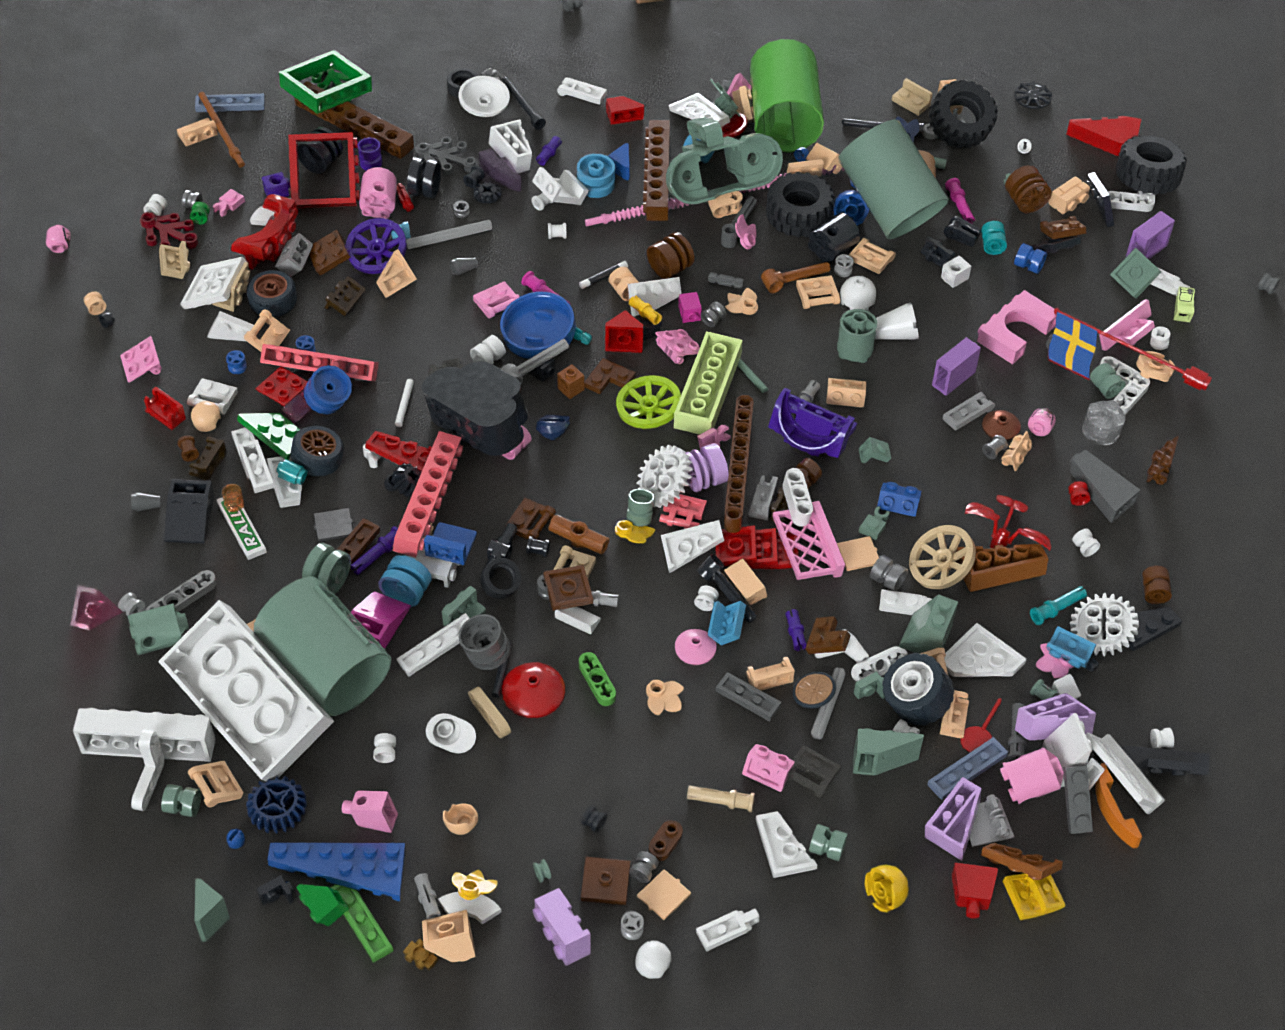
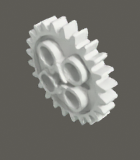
(665, 474)
(1125, 623)

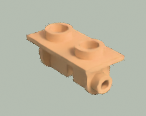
(1018, 449)

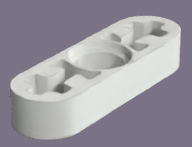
(870, 663)

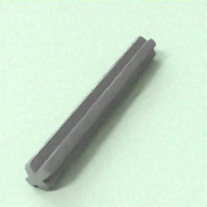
(449, 234)

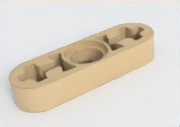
(489, 712)

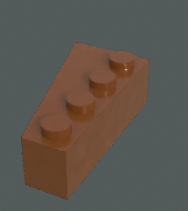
(1004, 565)

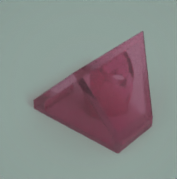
(92, 608)

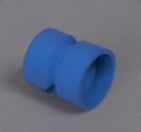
(1030, 258)

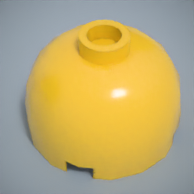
(887, 887)

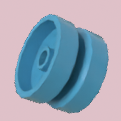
(596, 174)
(405, 580)

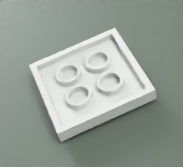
(212, 283)

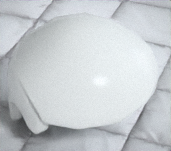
(653, 959)

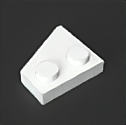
(229, 328)

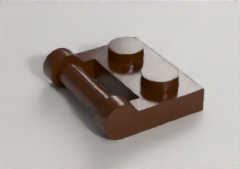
(1062, 228)
(527, 514)

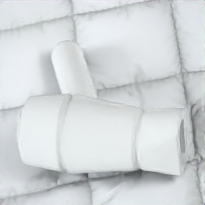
(853, 650)

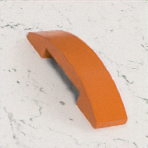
(1125, 829)

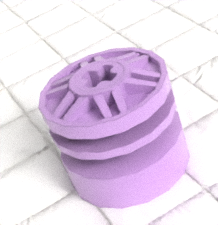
(708, 467)

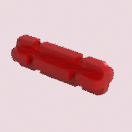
(404, 197)

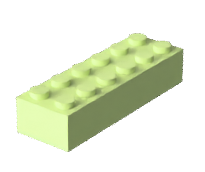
(708, 383)

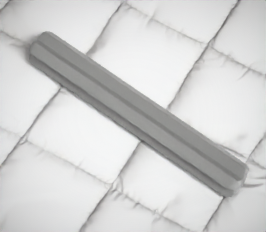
(825, 711)

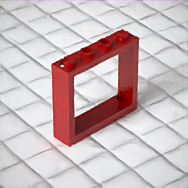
(294, 170)

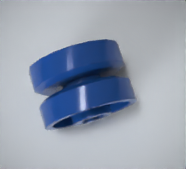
(327, 389)

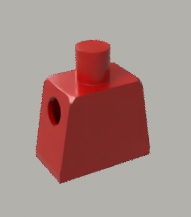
(973, 887)

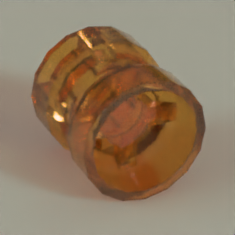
(233, 497)

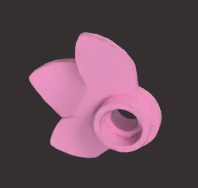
(746, 233)
(1048, 663)

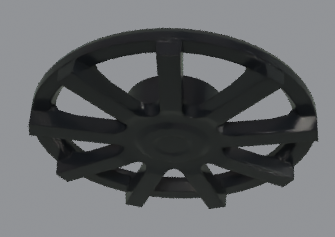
(1033, 95)

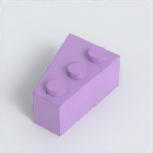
(1044, 717)
(562, 927)

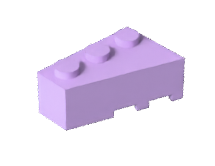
(954, 819)

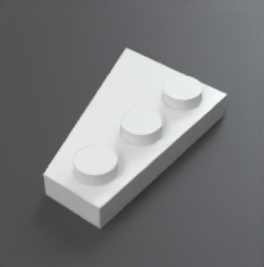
(655, 292)
(286, 492)

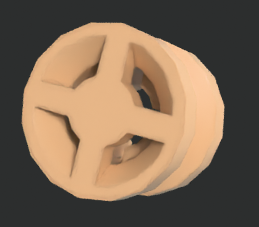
(95, 303)

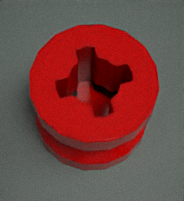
(1079, 493)

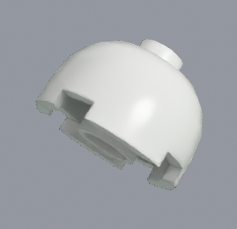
(858, 293)

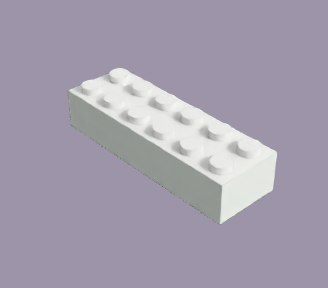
(119, 733)

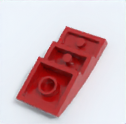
(756, 547)

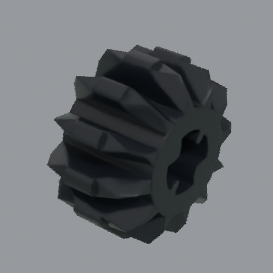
(405, 479)

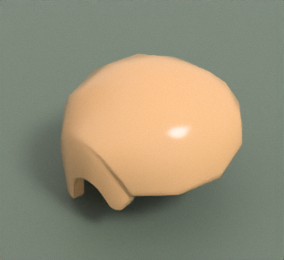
(205, 416)
(460, 818)

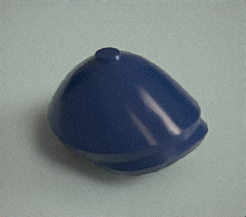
(552, 426)

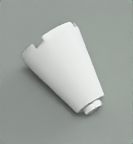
(897, 324)

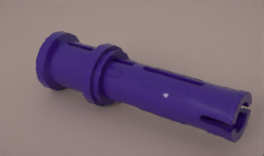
(383, 545)

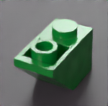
(324, 903)

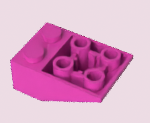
(381, 616)

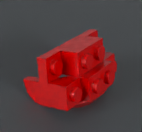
(272, 238)

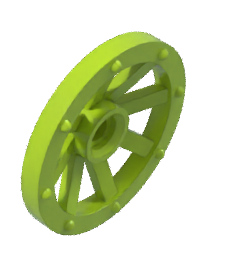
(649, 404)

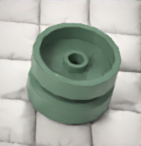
(328, 566)

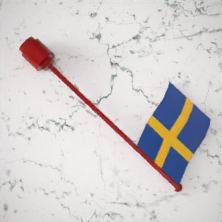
(1075, 344)

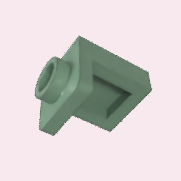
(875, 449)

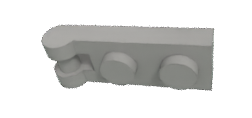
(968, 411)

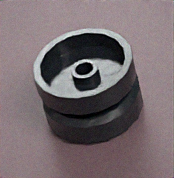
(424, 177)

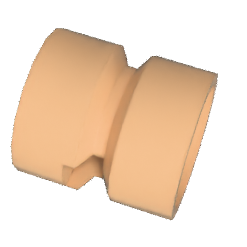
(620, 279)

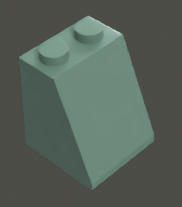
(930, 625)

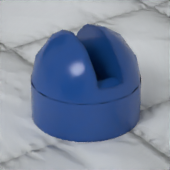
(799, 152)
(238, 840)

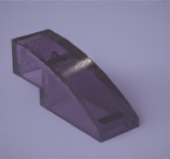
(499, 169)

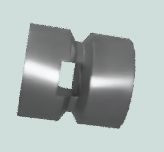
(887, 572)

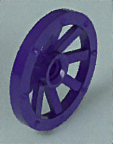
(374, 244)

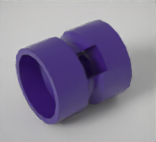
(369, 153)

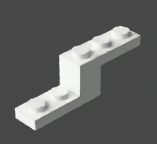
(252, 460)

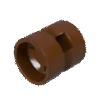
(810, 471)
(1156, 585)

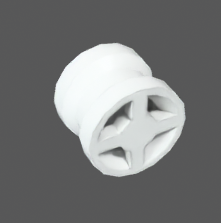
(1160, 338)
(706, 598)
(1162, 738)

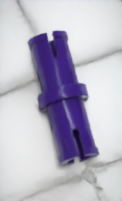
(548, 150)
(796, 630)

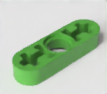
(596, 688)

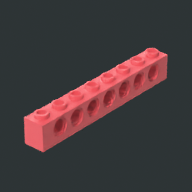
(428, 494)

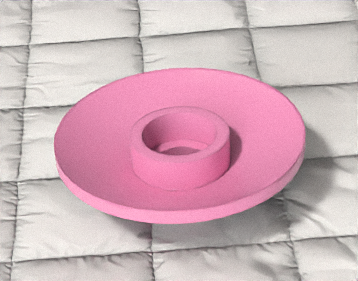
(695, 653)

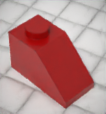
(623, 110)

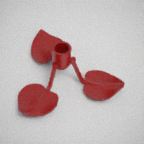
(1002, 536)

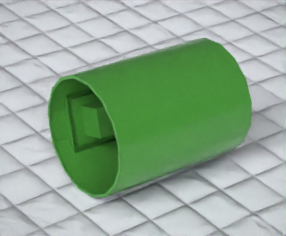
(786, 94)

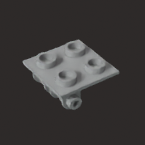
(990, 823)

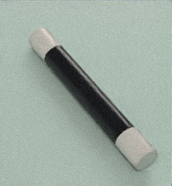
(604, 274)

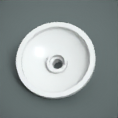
(484, 96)

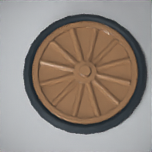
(814, 690)

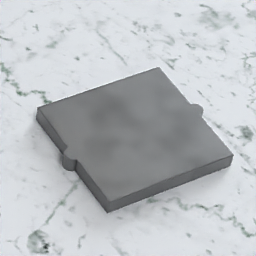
(333, 524)

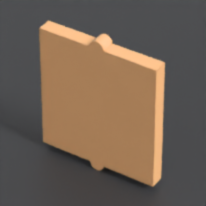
(858, 553)
(664, 894)

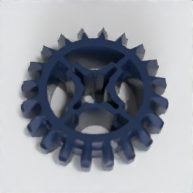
(278, 794)

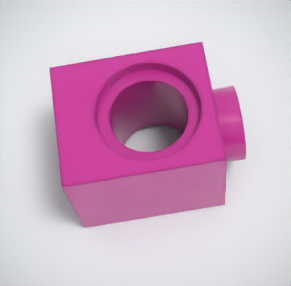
(689, 307)

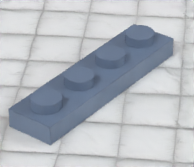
(233, 102)
(968, 767)

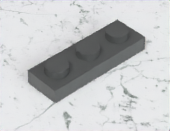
(748, 696)
(1077, 799)

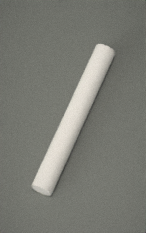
(404, 403)

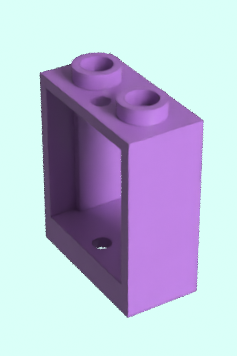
(1152, 235)

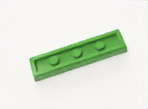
(364, 924)

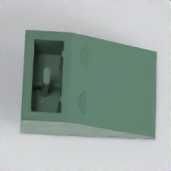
(884, 750)

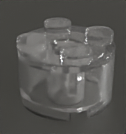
(1104, 422)

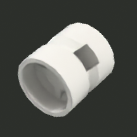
(489, 351)

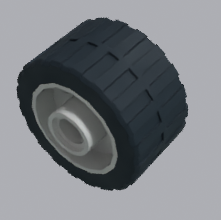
(918, 689)

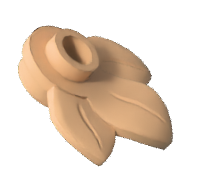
(743, 303)
(666, 698)

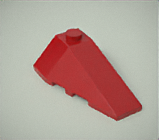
(1105, 133)

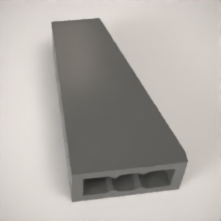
(1106, 487)

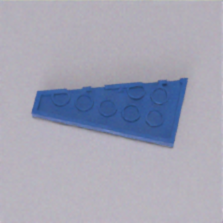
(351, 865)

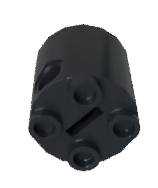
(834, 237)

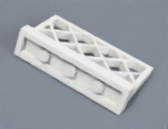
(1126, 772)

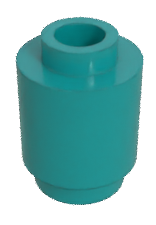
(291, 472)

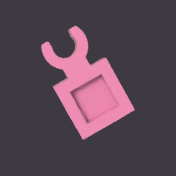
(230, 200)
(713, 436)

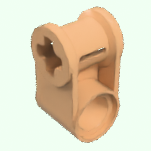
(725, 204)

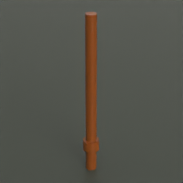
(233, 151)

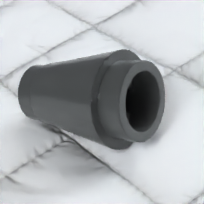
(463, 265)
(144, 501)

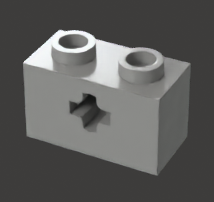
(294, 255)

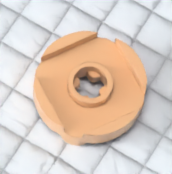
(1153, 369)

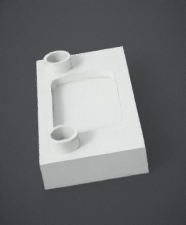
(246, 692)

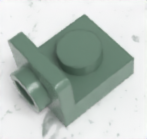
(868, 685)

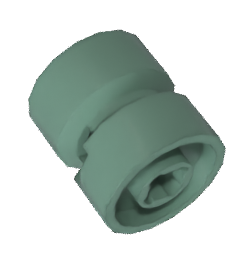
(1107, 381)
(640, 507)
(177, 799)
(828, 842)

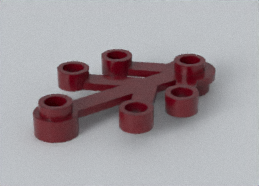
(150, 221)

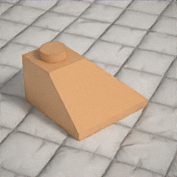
(449, 936)

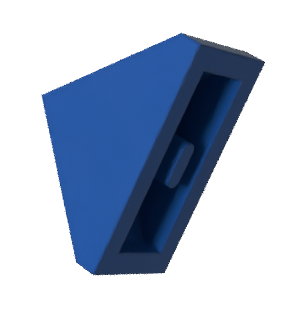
(621, 160)

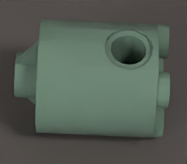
(856, 335)
(157, 628)

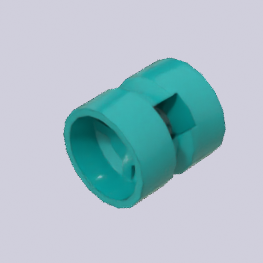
(994, 237)

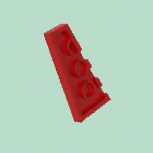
(398, 451)

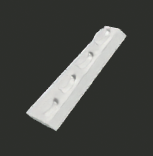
(697, 107)

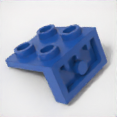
(450, 543)

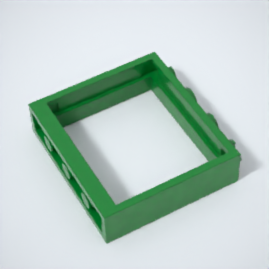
(358, 85)

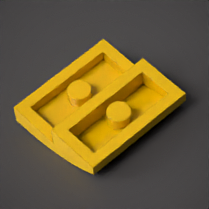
(1033, 896)

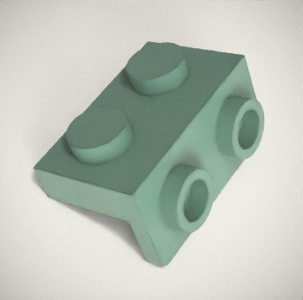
(464, 603)

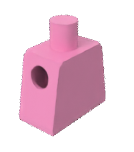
(372, 810)

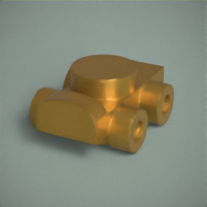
(422, 957)

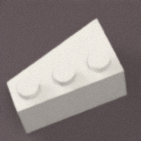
(510, 142)

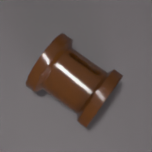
(188, 449)

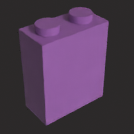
(956, 366)

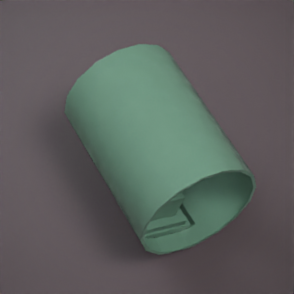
(893, 179)
(322, 645)

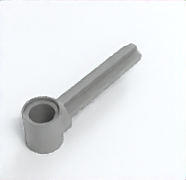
(535, 361)

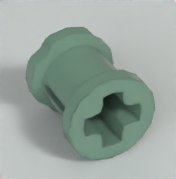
(1043, 691)

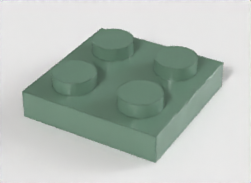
(1135, 273)

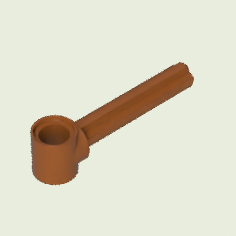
(775, 280)

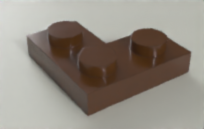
(608, 372)
(825, 638)

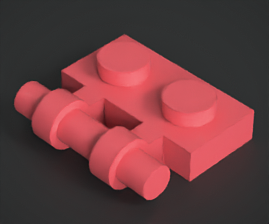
(686, 506)

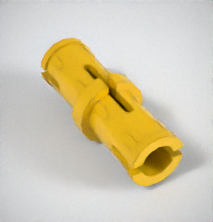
(645, 310)

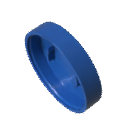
(537, 323)

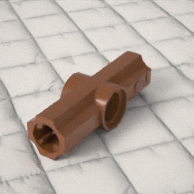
(579, 534)

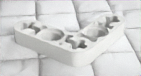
(1140, 197)
(1131, 385)
(154, 761)

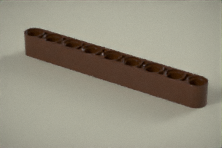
(738, 464)

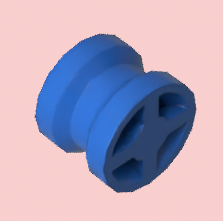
(305, 343)
(236, 362)

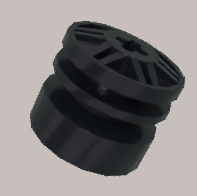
(319, 155)

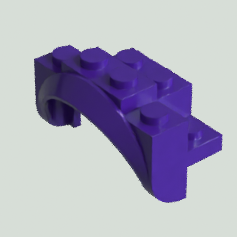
(813, 426)

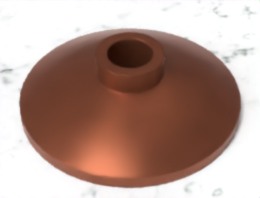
(1001, 423)

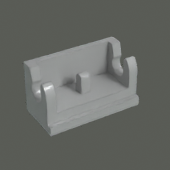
(763, 498)

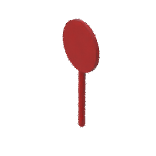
(976, 735)

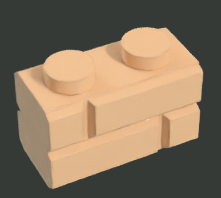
(1069, 195)

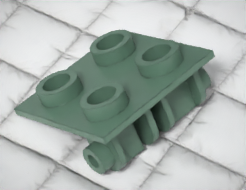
(725, 102)

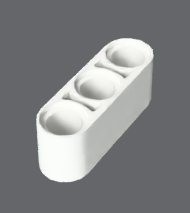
(797, 497)

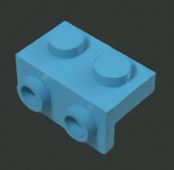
(726, 622)
(1070, 647)

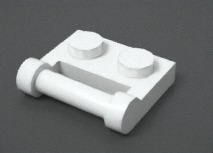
(213, 392)

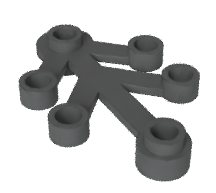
(427, 150)

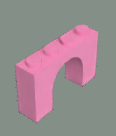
(1022, 308)

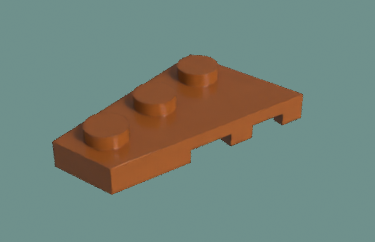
(1028, 864)

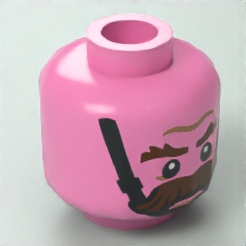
(58, 238)
(1042, 420)

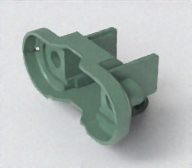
(684, 175)

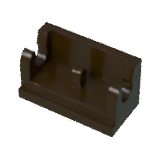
(209, 459)

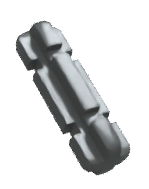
(726, 280)

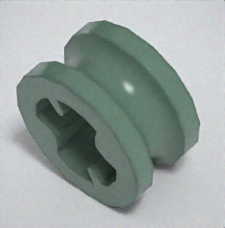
(542, 870)

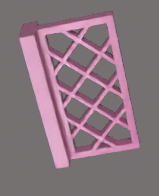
(825, 541)

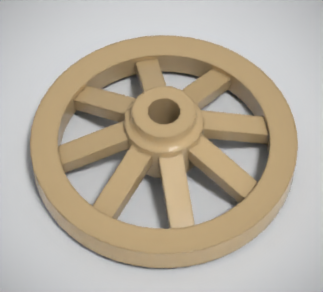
(944, 558)

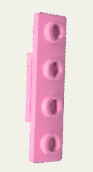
(1130, 327)

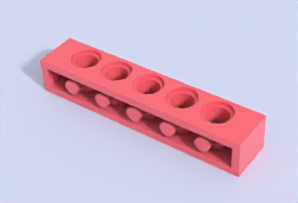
(314, 360)

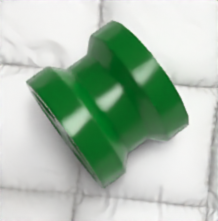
(199, 212)

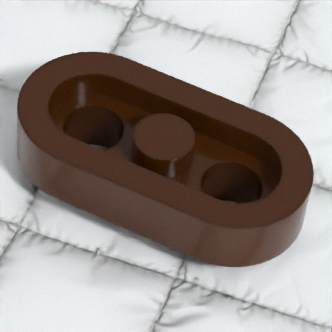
(665, 838)

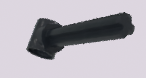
(713, 570)

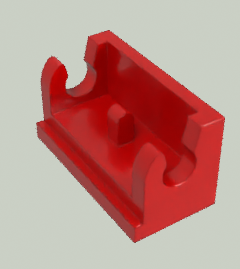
(164, 408)

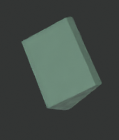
(209, 910)

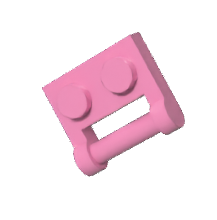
(495, 299)

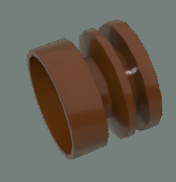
(1028, 189)
(670, 255)

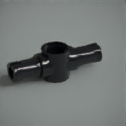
(502, 546)

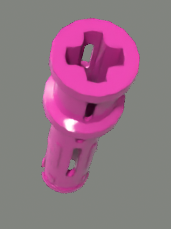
(958, 196)
(536, 284)

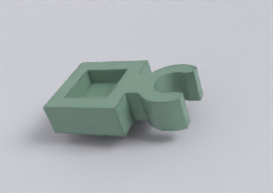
(874, 525)

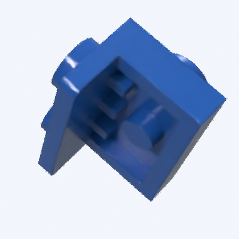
(899, 499)

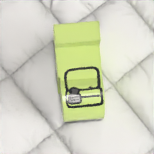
(1184, 304)

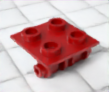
(282, 386)

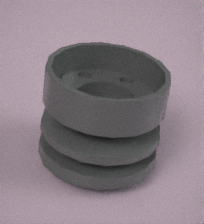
(484, 642)

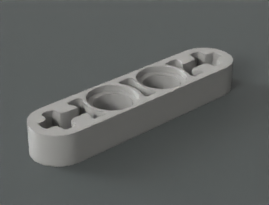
(183, 599)

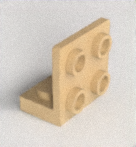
(237, 289)

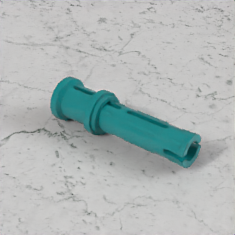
(1051, 608)

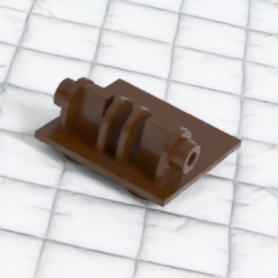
(1162, 462)

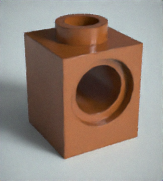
(570, 381)

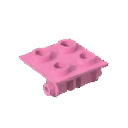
(677, 344)
(140, 360)

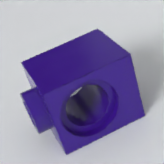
(276, 184)

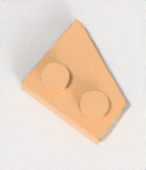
(395, 275)

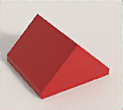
(624, 334)

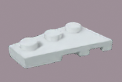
(690, 543)
(782, 849)

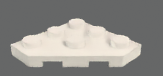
(981, 655)

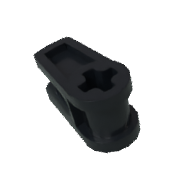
(962, 231)

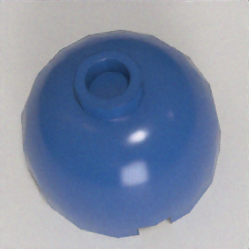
(852, 204)

